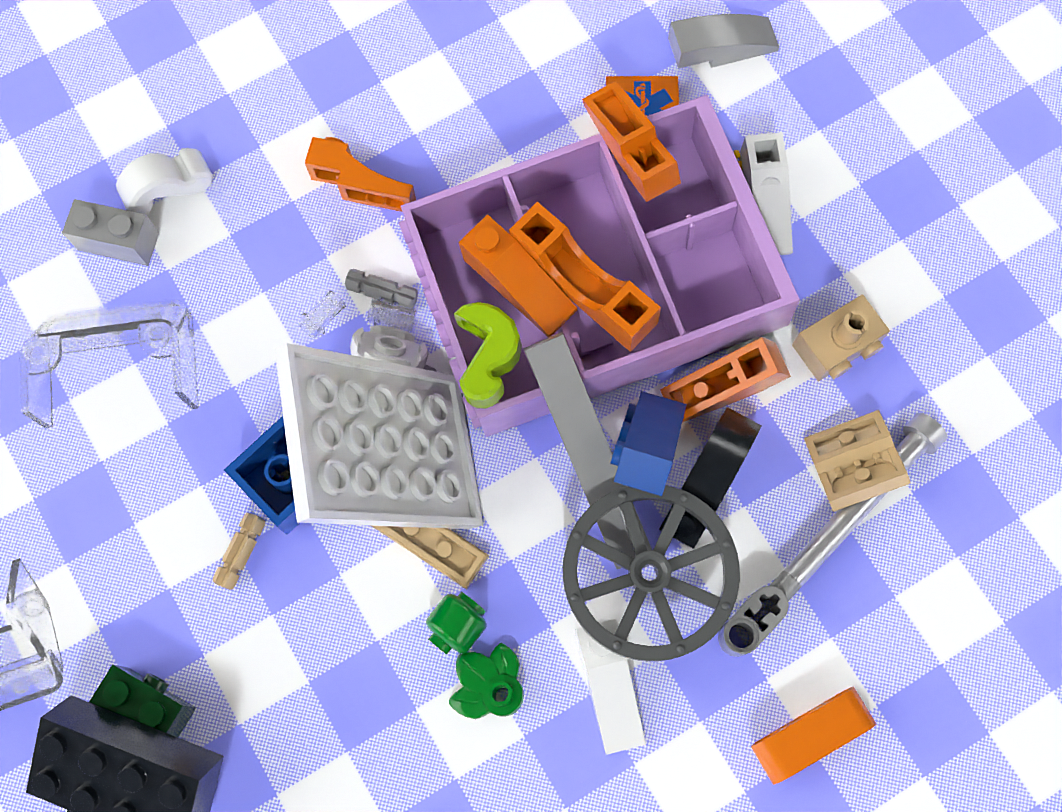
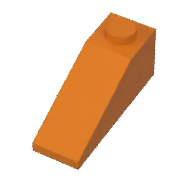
(516, 275)
(729, 378)

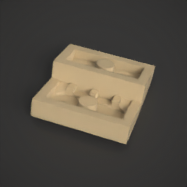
(856, 460)

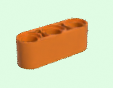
(813, 735)

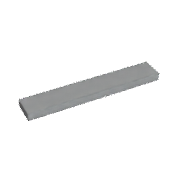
(580, 433)

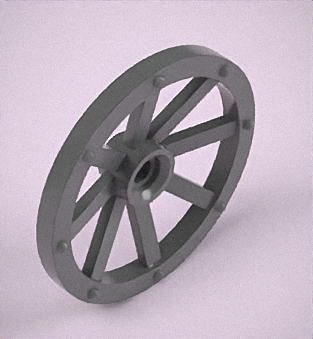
(617, 643)

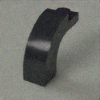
(716, 470)

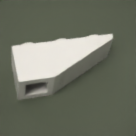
(767, 176)

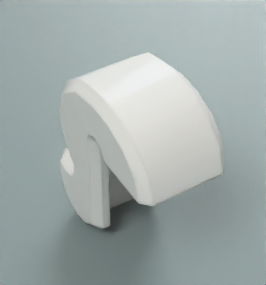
(162, 176)

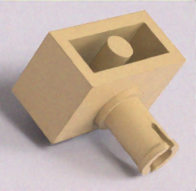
(840, 338)

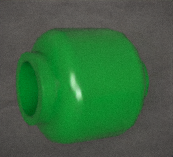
(456, 623)

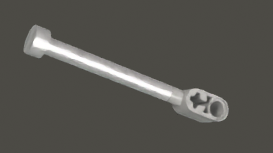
(922, 436)

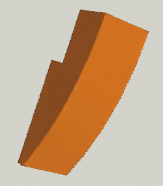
(632, 141)

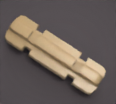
(239, 551)

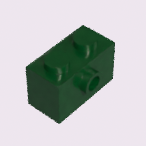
(143, 700)

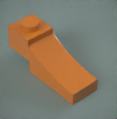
(332, 162)

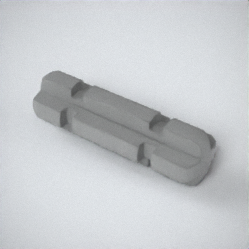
(380, 287)

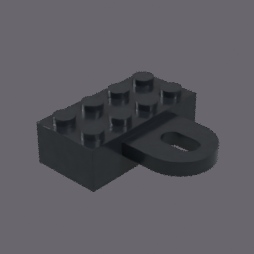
(114, 764)

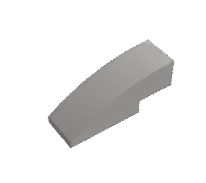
(721, 39)

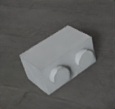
(110, 232)

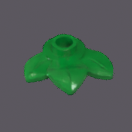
(481, 681)

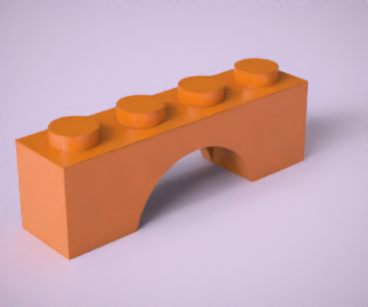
(609, 301)

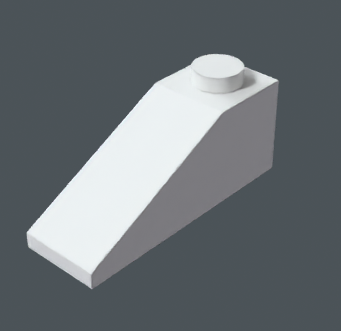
(611, 693)

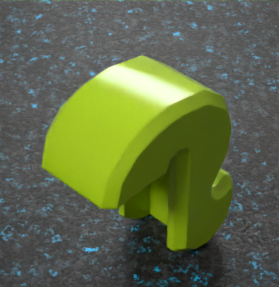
(495, 356)

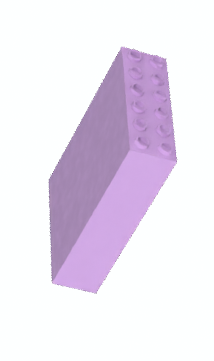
(690, 250)

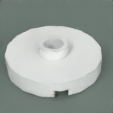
(389, 345)

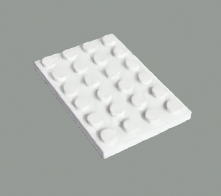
(375, 442)

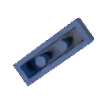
(648, 443)

